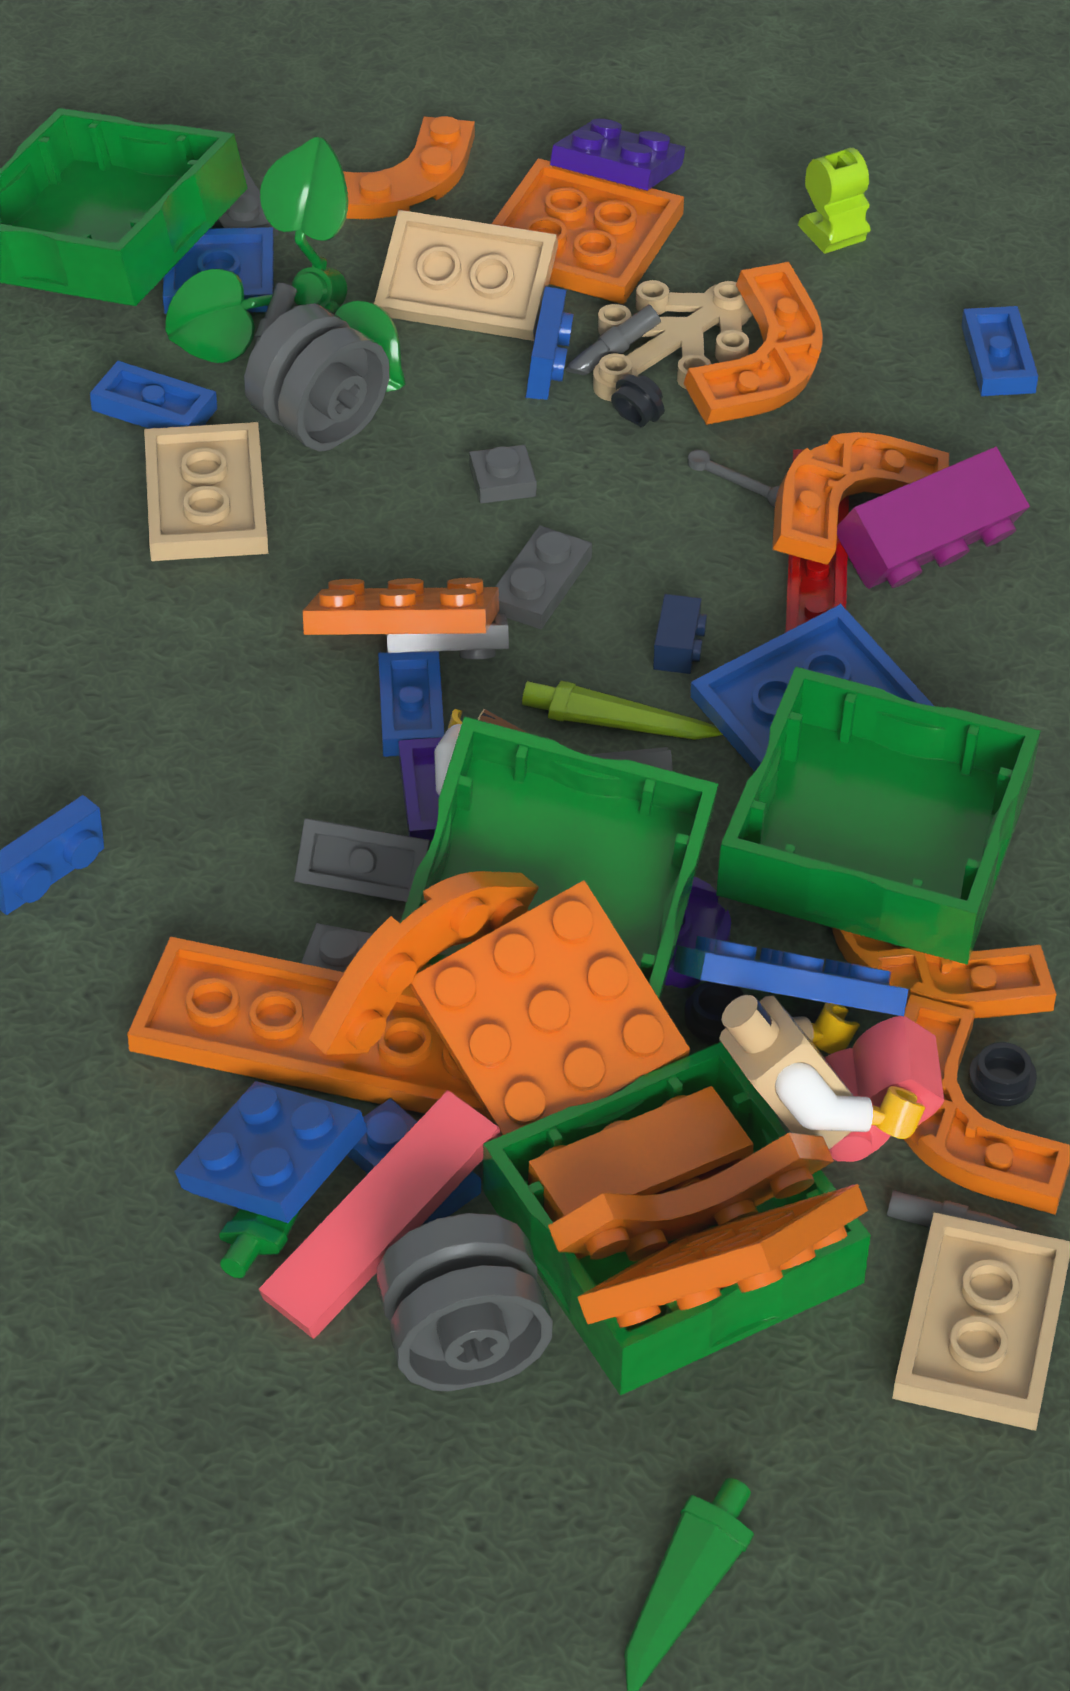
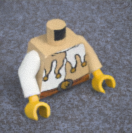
(796, 1079)

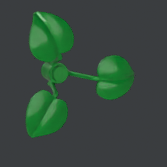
(302, 195)

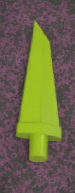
(596, 708)

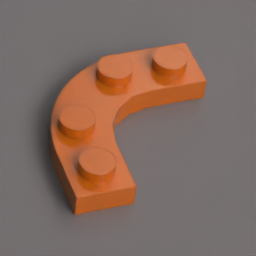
(428, 171)
(782, 363)
(842, 467)
(454, 914)
(991, 984)
(971, 1147)
(648, 1222)

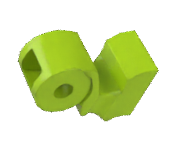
(837, 191)

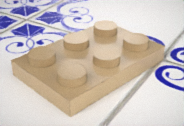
(466, 274)
(205, 491)
(983, 1321)

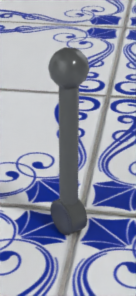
(700, 460)

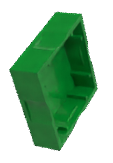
(110, 203)
(878, 815)
(571, 819)
(674, 1336)

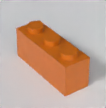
(644, 1155)

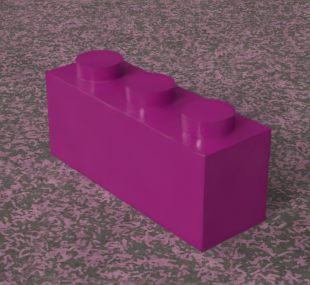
(932, 520)

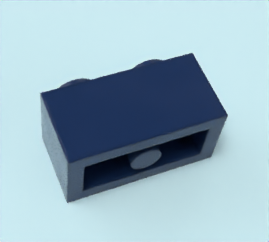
(677, 634)

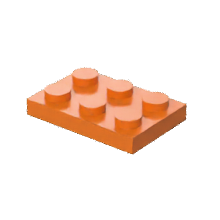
(402, 608)

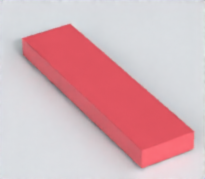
(377, 1213)

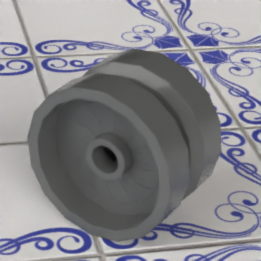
(316, 376)
(464, 1302)

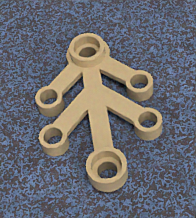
(717, 306)

